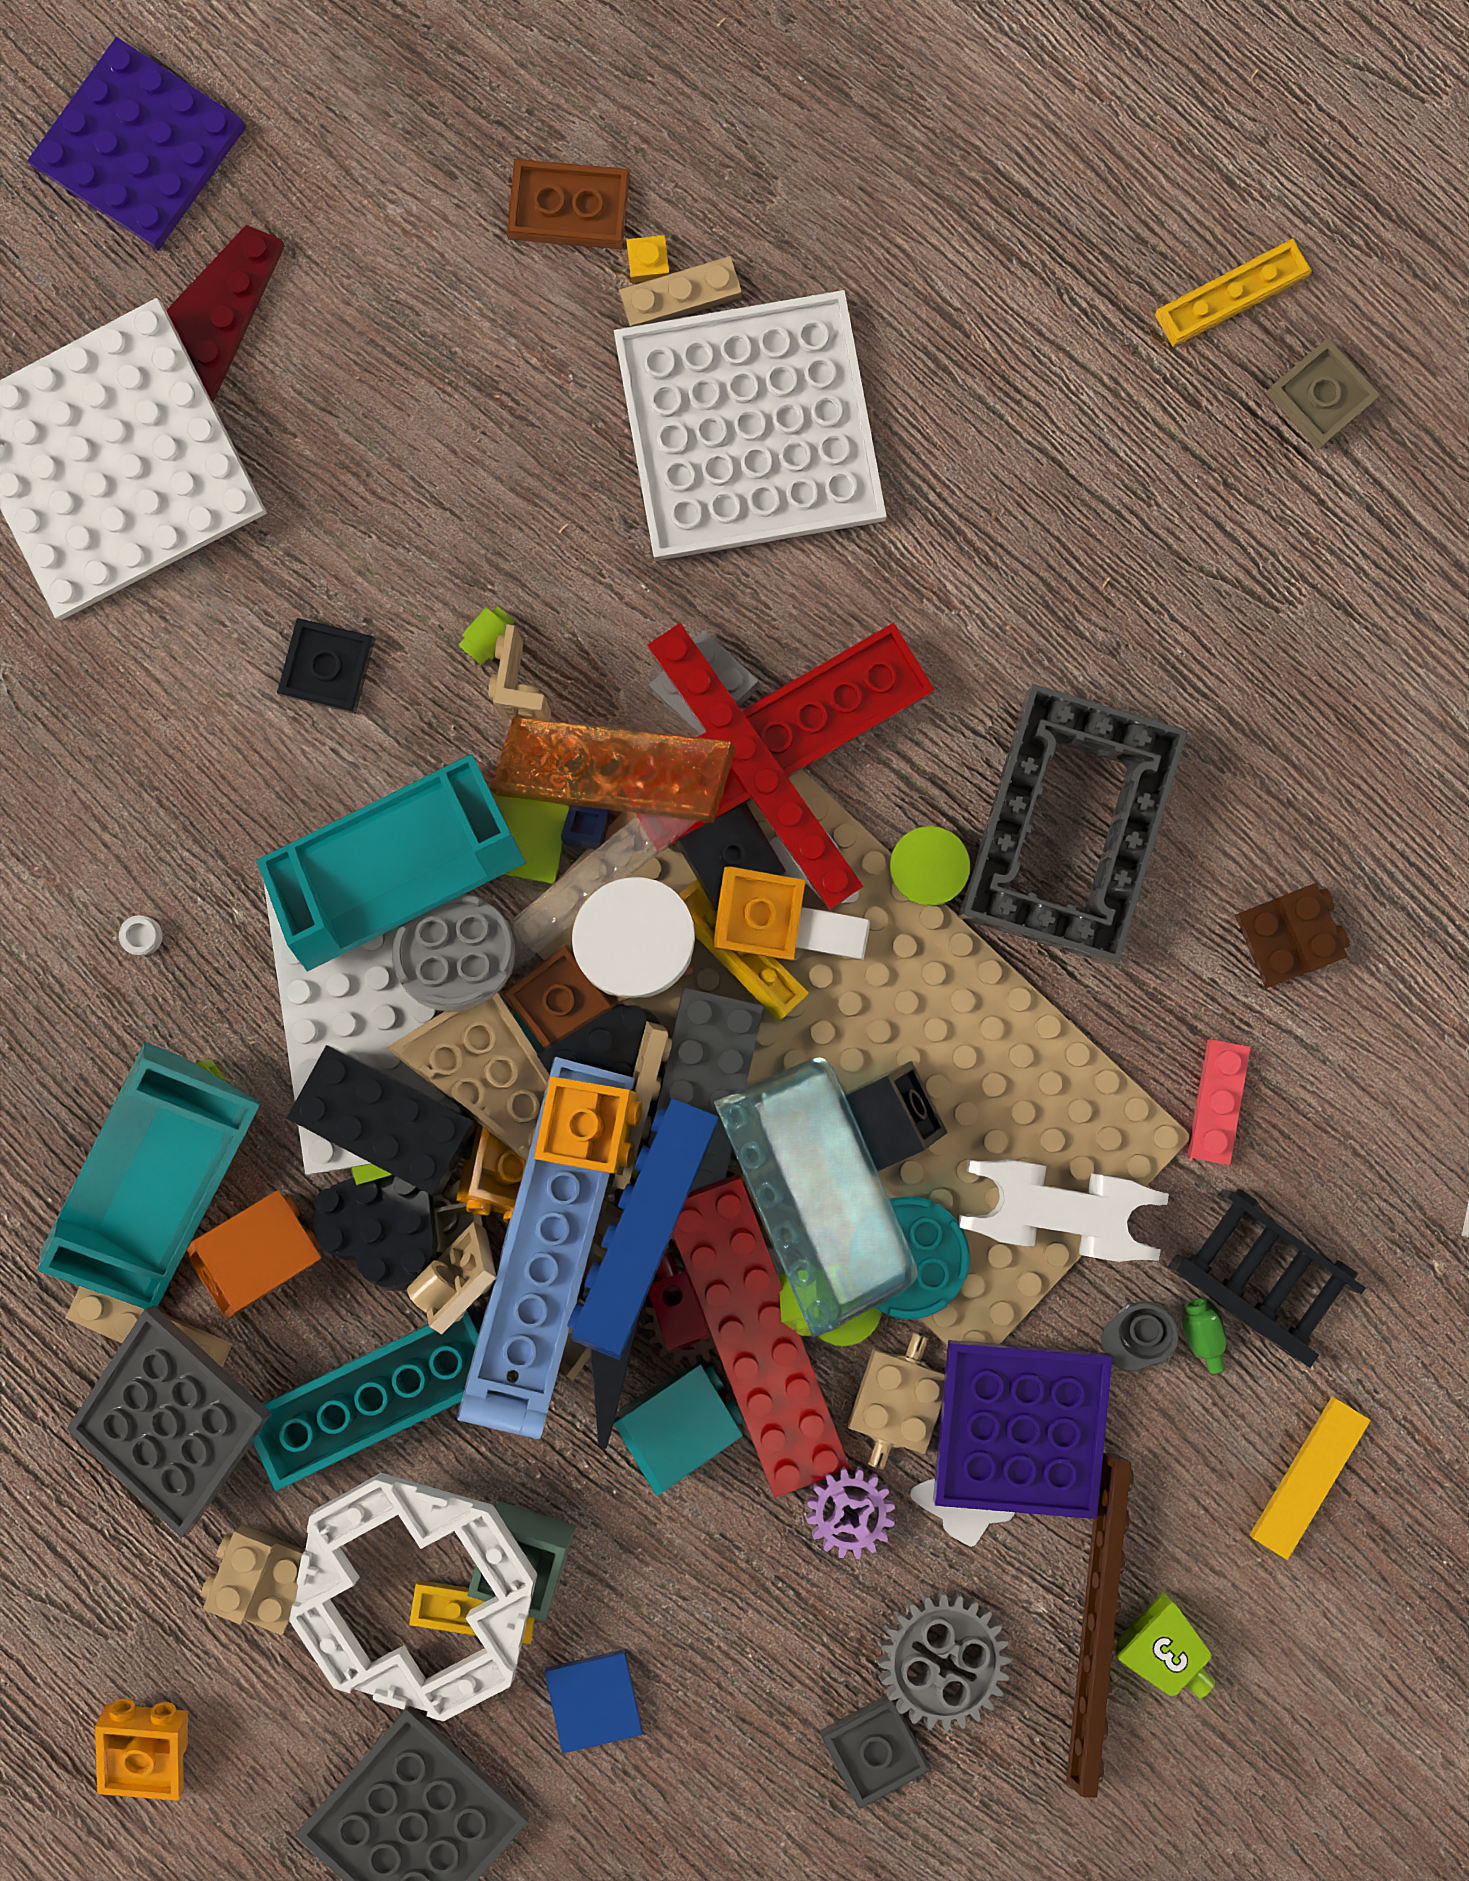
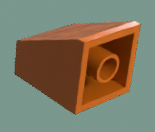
(253, 1253)

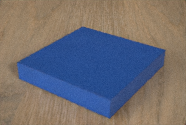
(593, 1701)

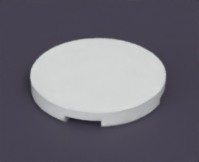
(633, 937)

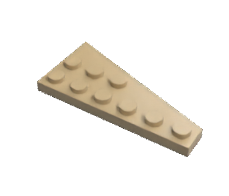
(483, 1068)

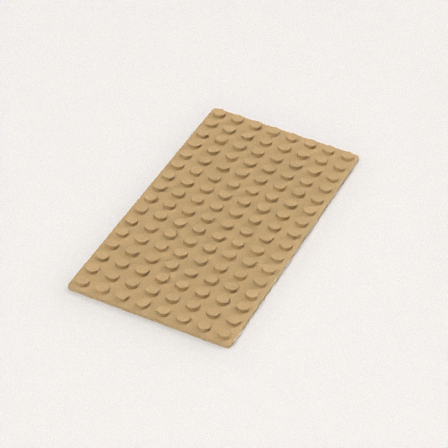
(985, 1042)

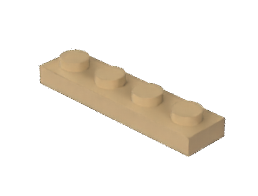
(653, 1049)
(116, 1319)

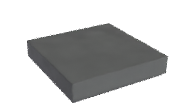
(874, 1751)

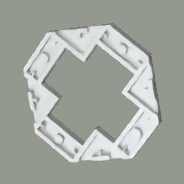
(428, 1517)

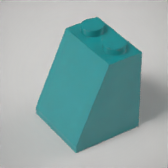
(679, 1425)

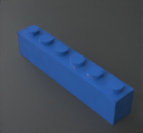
(644, 1230)

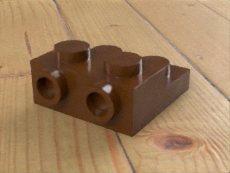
(1293, 934)

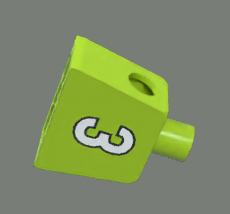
(1166, 1650)

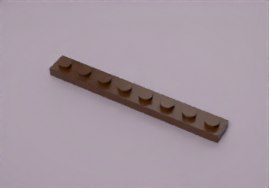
(1098, 1625)

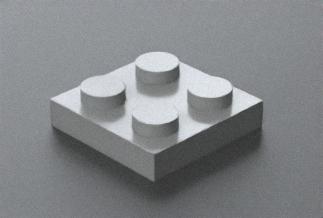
(733, 675)

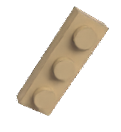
(681, 293)

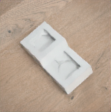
(832, 933)

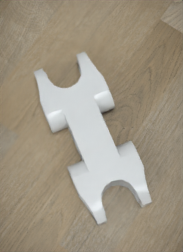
(1095, 1215)

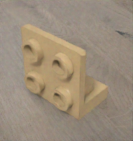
(513, 699)

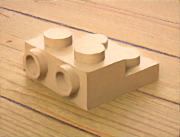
(254, 1580)

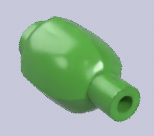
(1205, 1333)

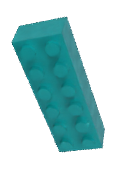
(366, 1400)

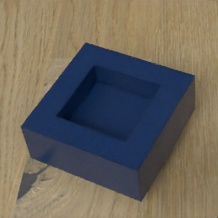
(585, 827)

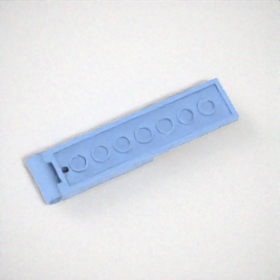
(536, 1283)

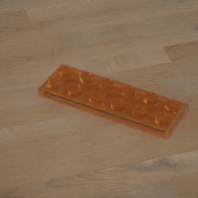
(614, 769)

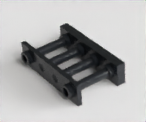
(1263, 1316)

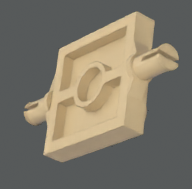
(898, 1401)

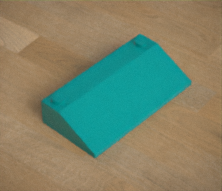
(388, 863)
(148, 1179)

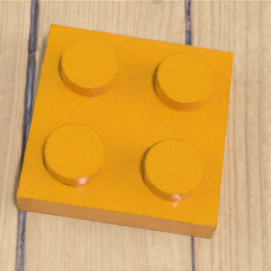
(758, 913)

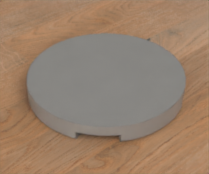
(454, 954)

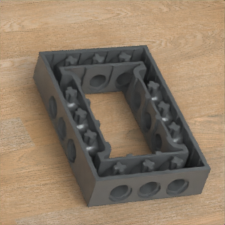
(1152, 760)

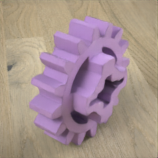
(838, 1522)

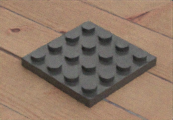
(168, 1421)
(412, 1812)

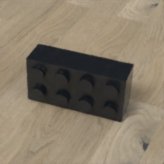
(382, 1120)

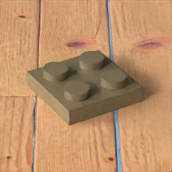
(1323, 393)

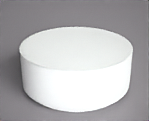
(140, 935)

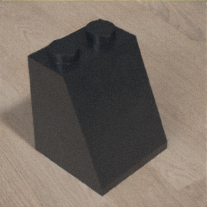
(895, 1116)

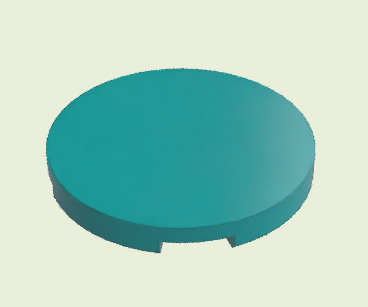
(940, 1257)

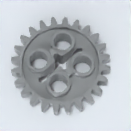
(925, 1692)

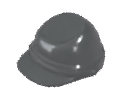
(1140, 1336)

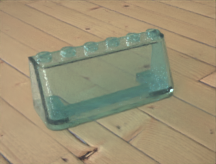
(818, 1193)

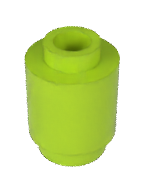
(483, 632)

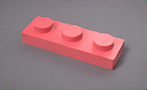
(1218, 1102)

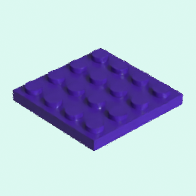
(137, 143)
(1022, 1429)

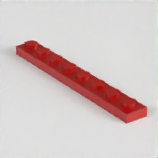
(755, 766)

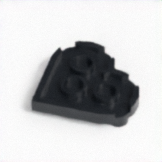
(604, 1041)
(379, 1225)

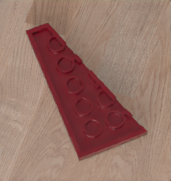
(222, 301)

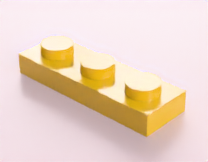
(446, 1609)

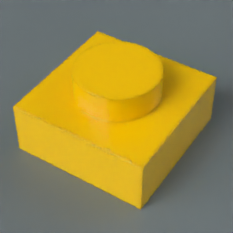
(647, 258)

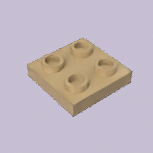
(455, 1279)

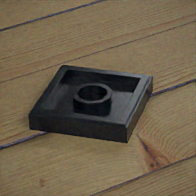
(326, 665)

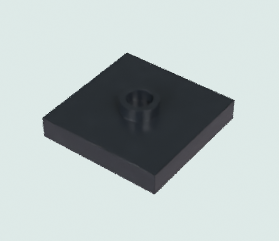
(729, 841)

